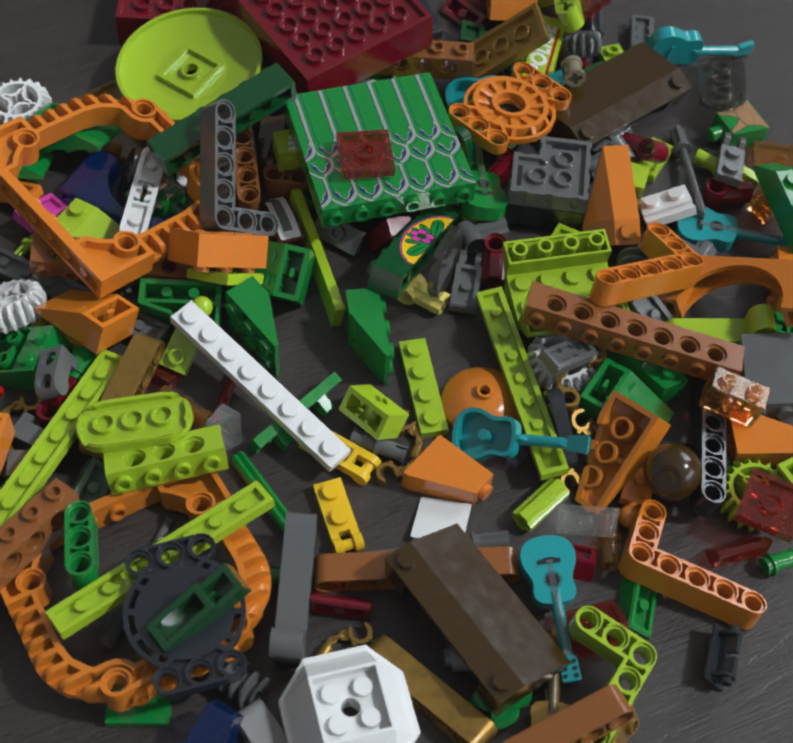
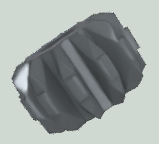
(582, 43)

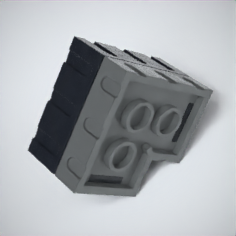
(550, 184)

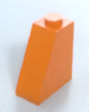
(765, 440)
(448, 474)

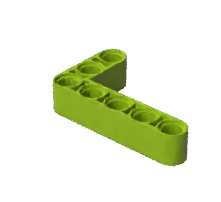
(619, 656)

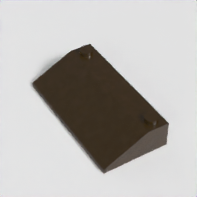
(620, 94)
(477, 615)

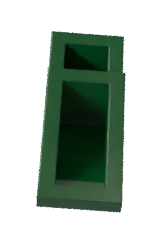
(198, 607)

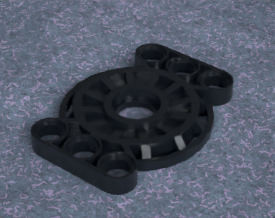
(162, 587)

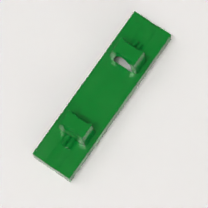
(316, 398)

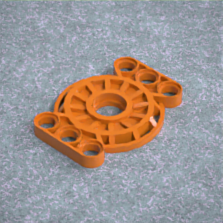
(506, 126)

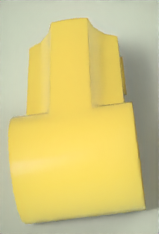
(418, 294)

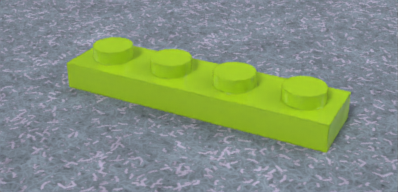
(423, 388)

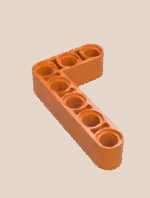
(669, 268)
(680, 579)

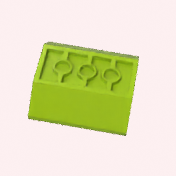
(556, 261)

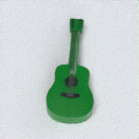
(489, 197)

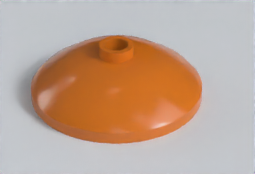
(464, 392)

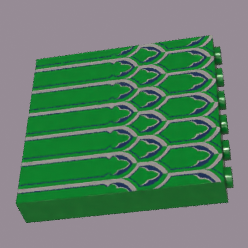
(423, 144)

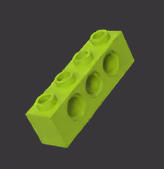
(192, 455)

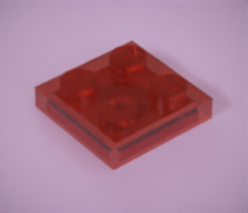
(365, 154)
(767, 505)

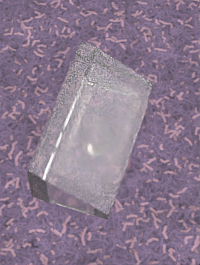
(229, 424)
(587, 520)

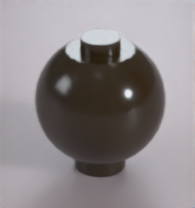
(672, 472)

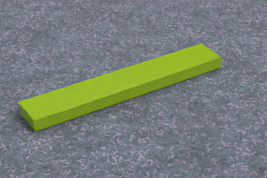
(321, 270)

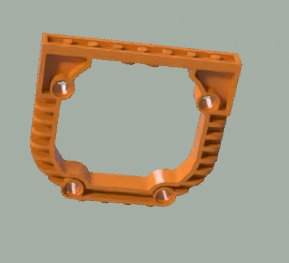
(98, 262)
(97, 684)

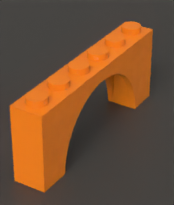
(727, 271)

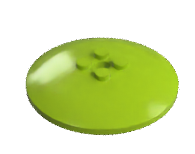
(185, 40)

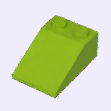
(87, 220)

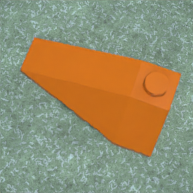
(614, 199)
(620, 448)

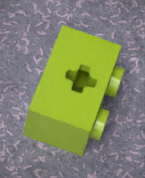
(373, 412)

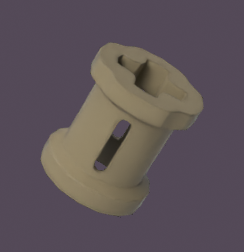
(573, 71)

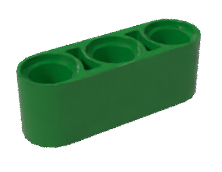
(81, 544)

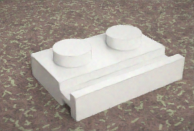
(667, 206)

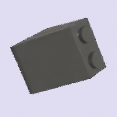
(770, 363)

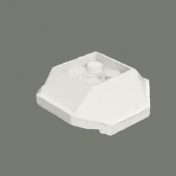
(343, 679)

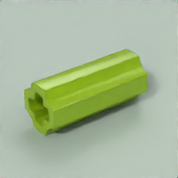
(540, 504)

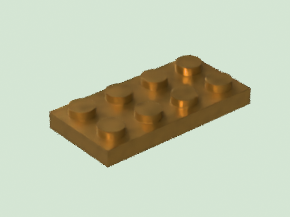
(509, 42)

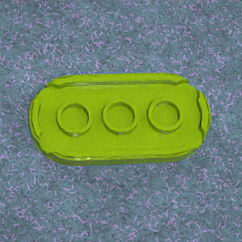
(134, 422)

